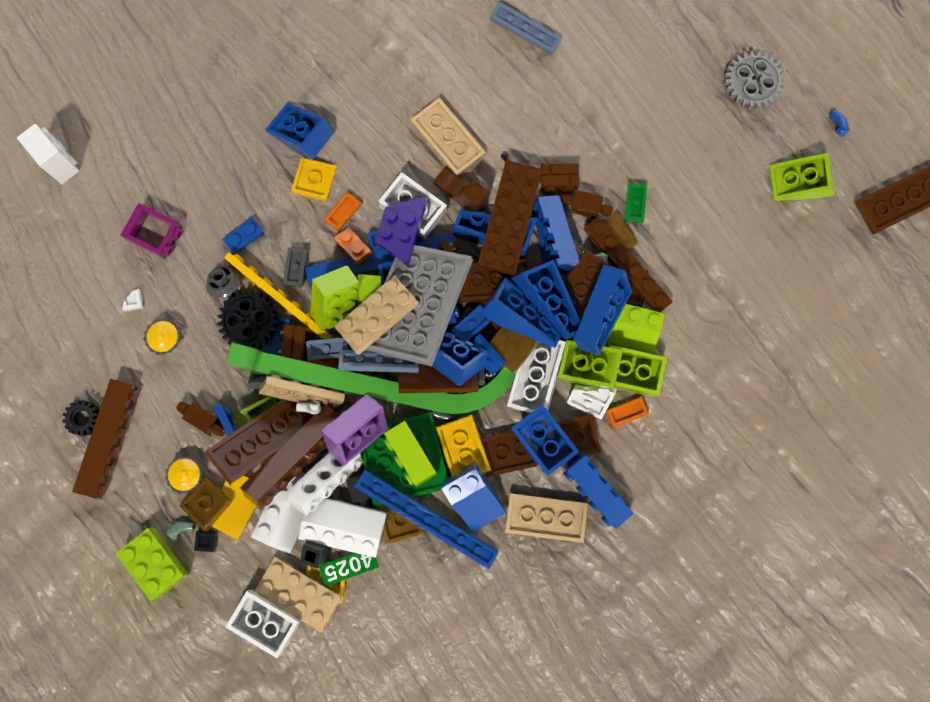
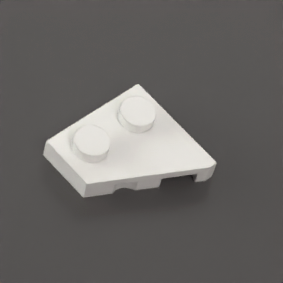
(591, 399)

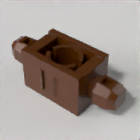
(586, 204)
(201, 419)

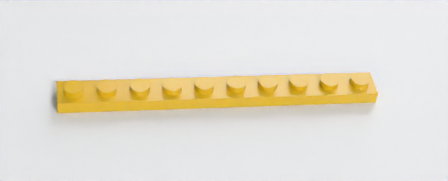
(280, 297)

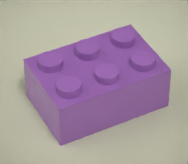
(355, 429)

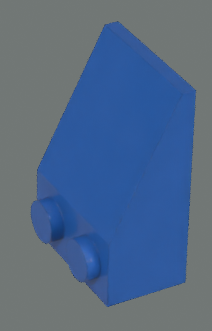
(300, 130)
(544, 440)
(473, 497)

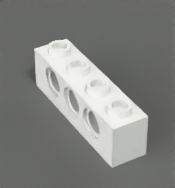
(313, 481)

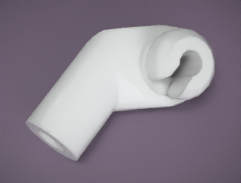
(312, 407)

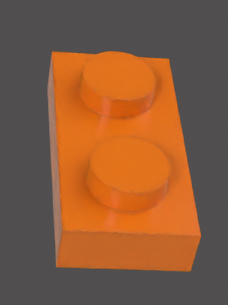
(353, 246)

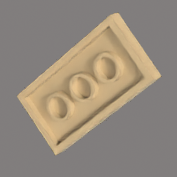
(448, 137)
(376, 315)
(297, 392)
(546, 518)
(298, 594)

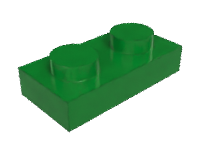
(635, 203)

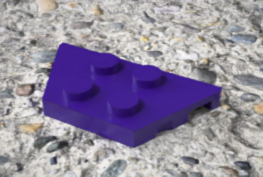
(401, 227)

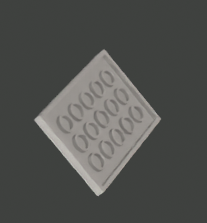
(436, 283)

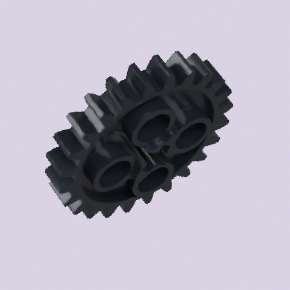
(259, 306)

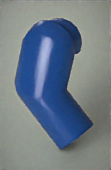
(842, 123)

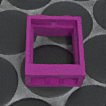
(136, 222)

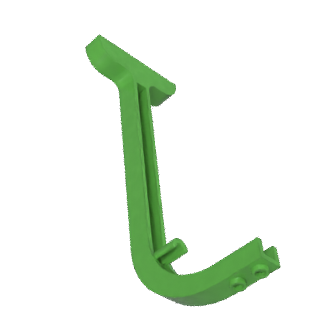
(255, 361)

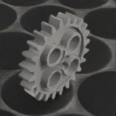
(754, 80)

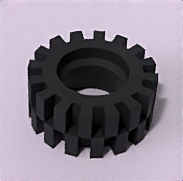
(70, 417)

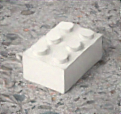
(49, 153)
(406, 189)
(263, 623)

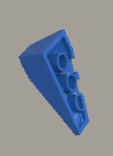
(514, 312)

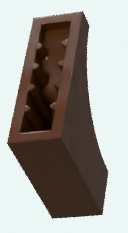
(468, 195)

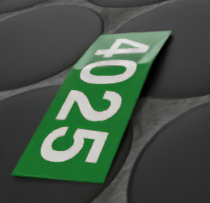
(346, 567)

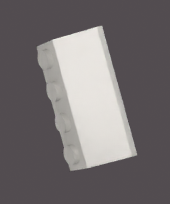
(537, 378)
(280, 521)
(344, 527)

